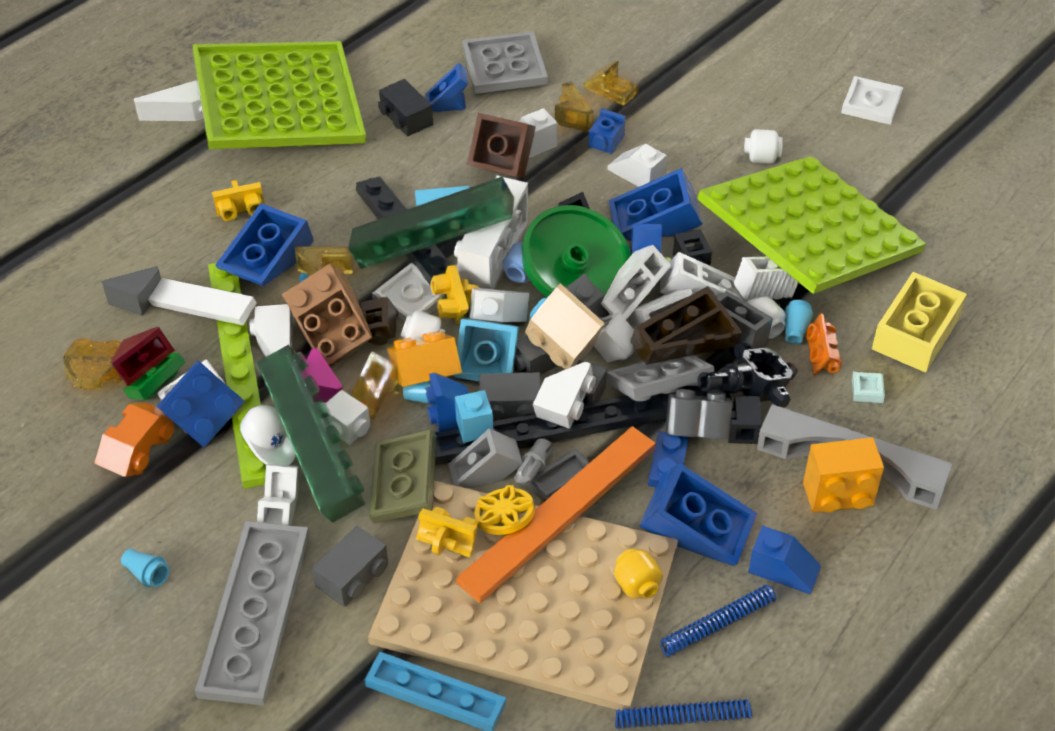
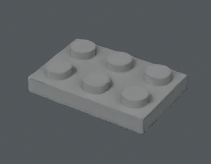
(643, 380)

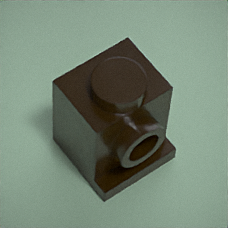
(381, 324)

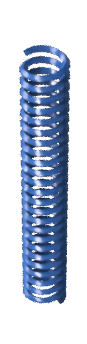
(687, 638)
(646, 711)

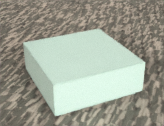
(868, 387)

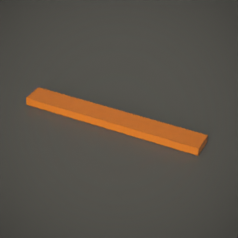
(555, 514)

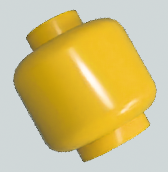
(638, 573)

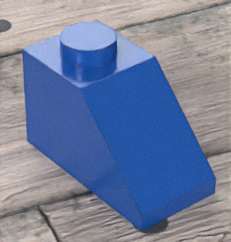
(783, 560)

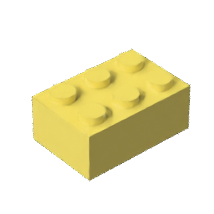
(919, 321)

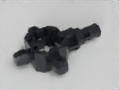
(756, 374)

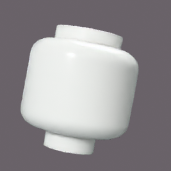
(763, 146)
(772, 309)
(419, 324)

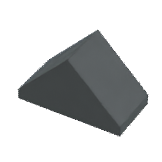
(132, 290)

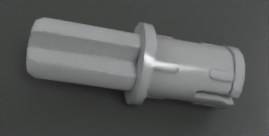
(533, 462)

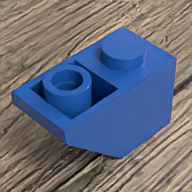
(442, 398)

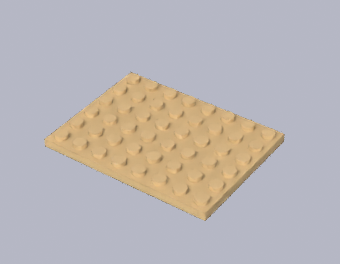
(547, 627)

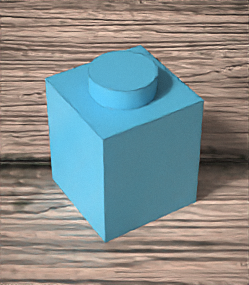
(473, 415)

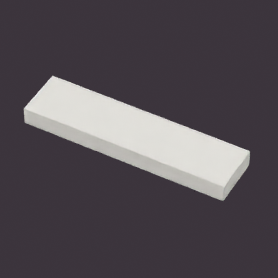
(202, 301)

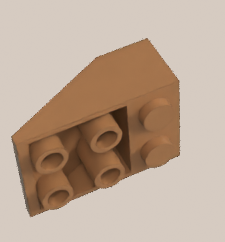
(329, 313)

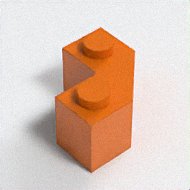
(128, 445)

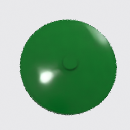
(571, 243)

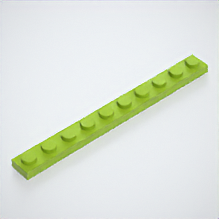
(239, 377)

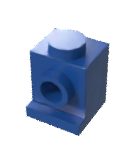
(607, 131)

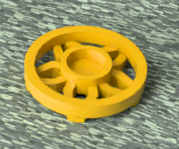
(504, 510)

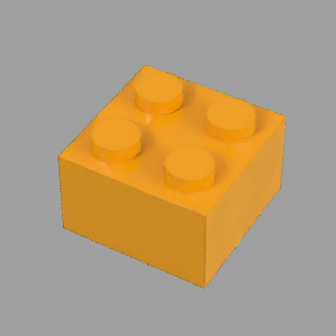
(422, 357)
(843, 475)

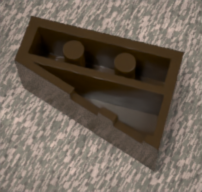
(686, 329)

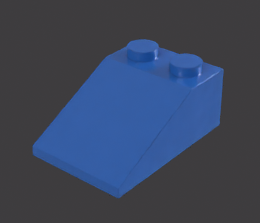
(662, 201)
(266, 245)
(698, 516)

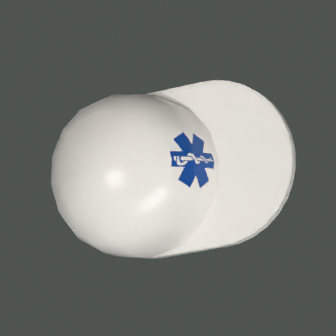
(267, 436)

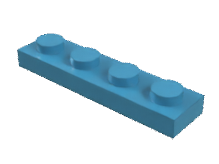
(435, 692)

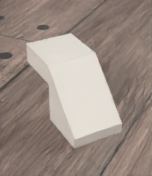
(280, 495)

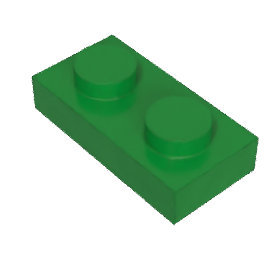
(147, 385)

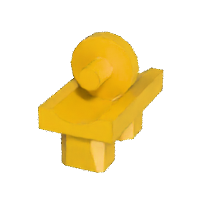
(237, 199)
(457, 291)
(447, 533)

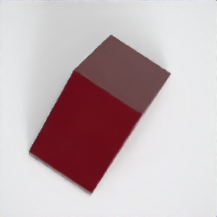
(140, 354)

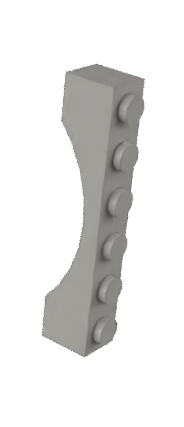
(912, 473)

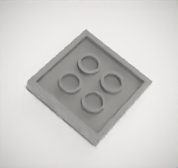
(504, 62)

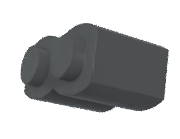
(699, 415)

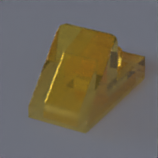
(610, 85)
(573, 109)
(313, 259)
(374, 382)

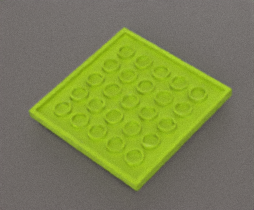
(277, 95)
(811, 223)

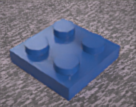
(200, 403)

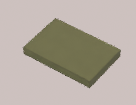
(403, 476)

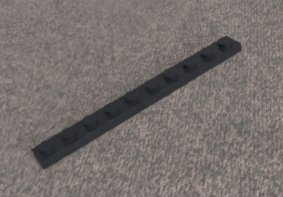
(595, 418)

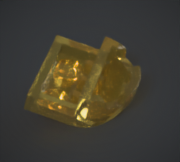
(89, 363)

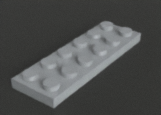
(253, 614)

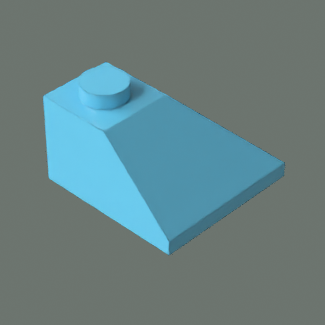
(485, 348)

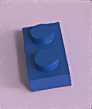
(667, 453)

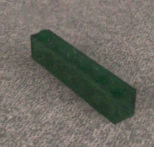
(432, 223)
(311, 434)

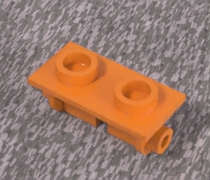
(822, 346)

